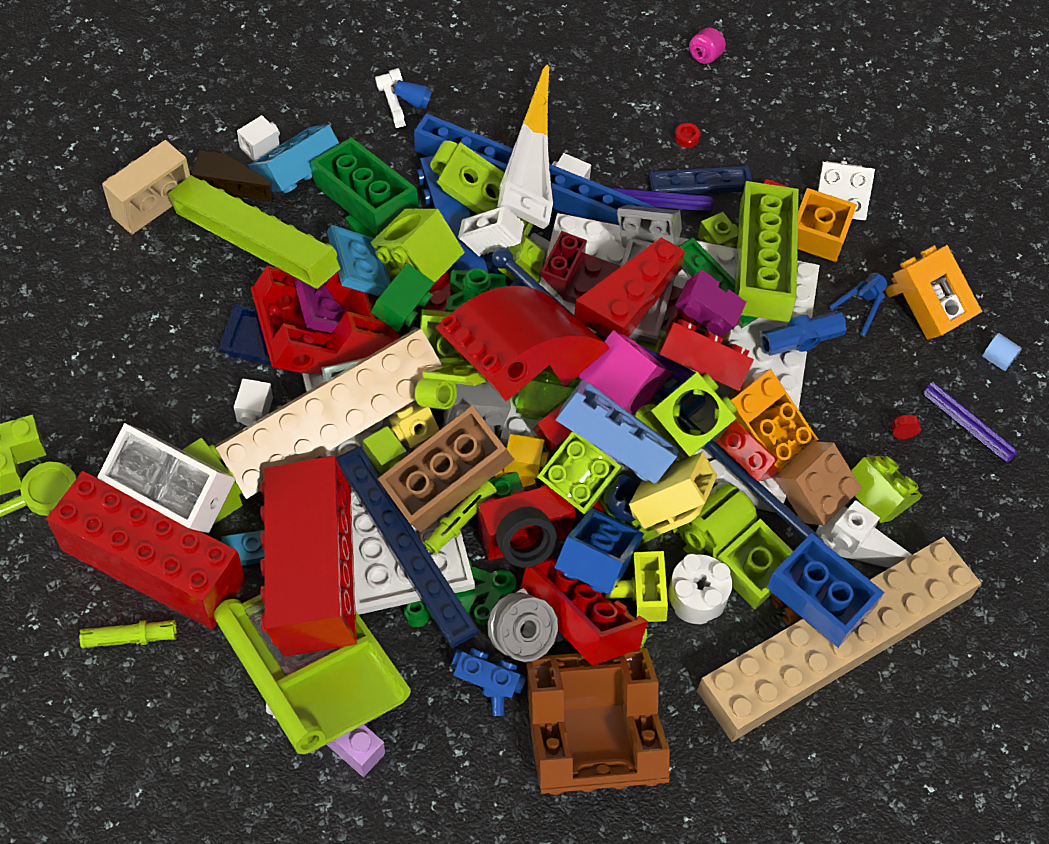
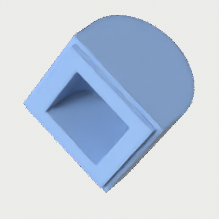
(1002, 351)

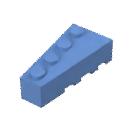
(617, 432)

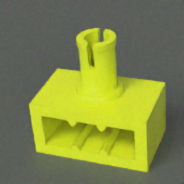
(646, 587)

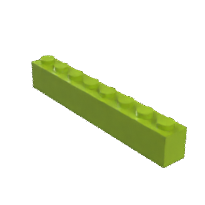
(255, 231)

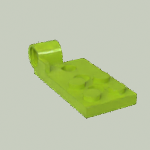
(456, 159)
(439, 384)

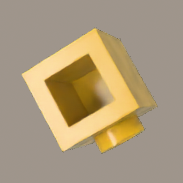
(528, 455)

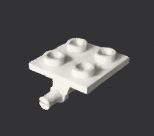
(848, 183)

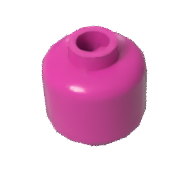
(707, 45)

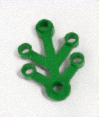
(468, 598)

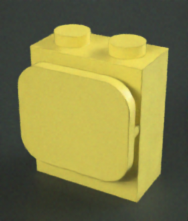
(675, 496)

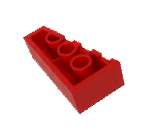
(631, 290)
(583, 615)

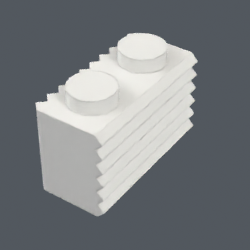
(491, 230)

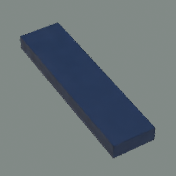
(700, 180)

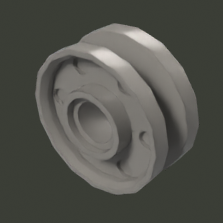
(537, 634)

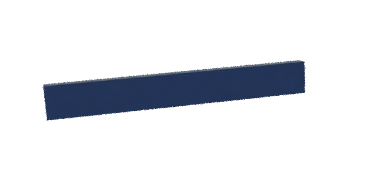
(407, 549)

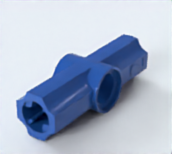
(803, 333)

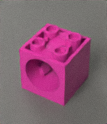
(627, 373)

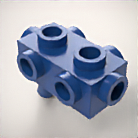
(496, 679)

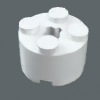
(698, 573)

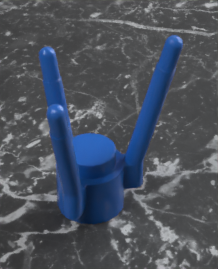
(869, 289)

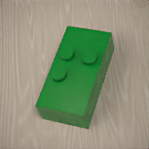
(363, 185)

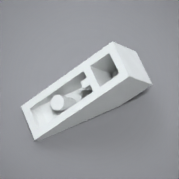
(875, 550)

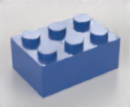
(599, 551)
(824, 590)

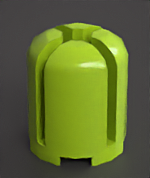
(720, 522)

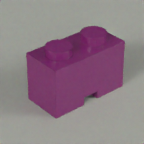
(710, 304)

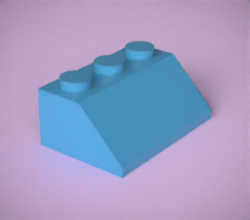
(292, 158)

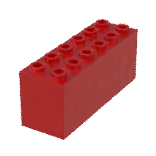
(146, 549)
(308, 557)

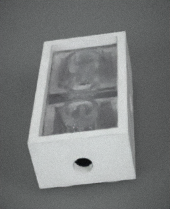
(166, 478)

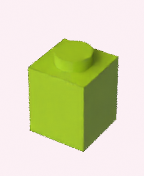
(383, 450)

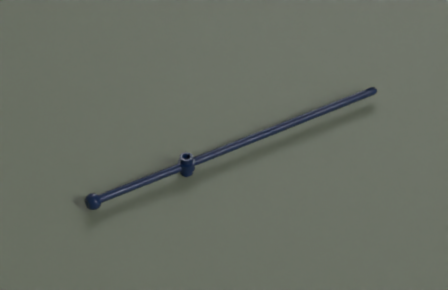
(503, 258)

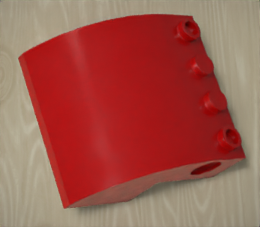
(518, 334)
(308, 350)

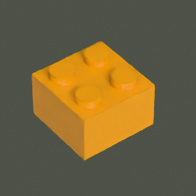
(823, 224)

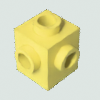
(413, 425)

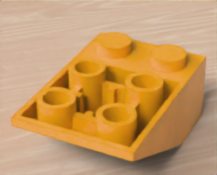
(772, 417)

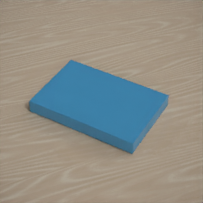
(358, 261)

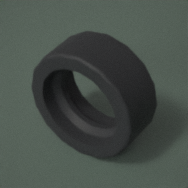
(539, 550)

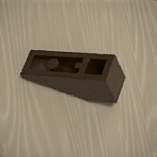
(231, 176)

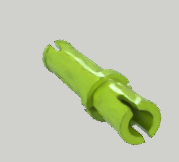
(436, 541)
(123, 634)

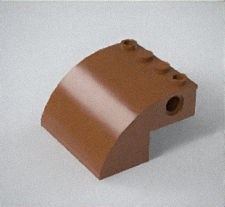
(596, 723)

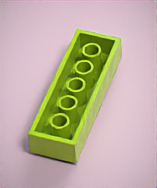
(767, 251)

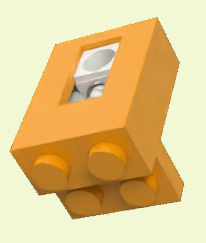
(930, 299)

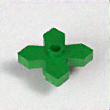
(471, 284)

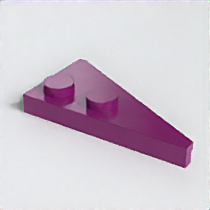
(318, 307)

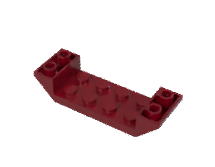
(575, 272)

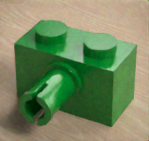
(403, 297)

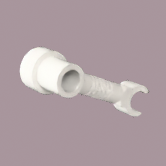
(388, 83)

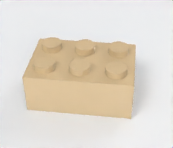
(141, 189)

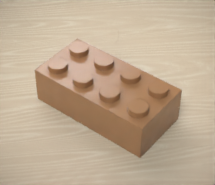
(445, 469)

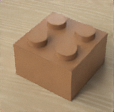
(818, 483)

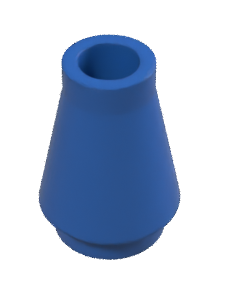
(413, 93)

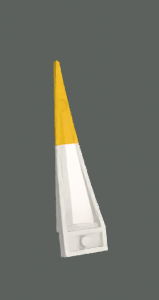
(527, 175)

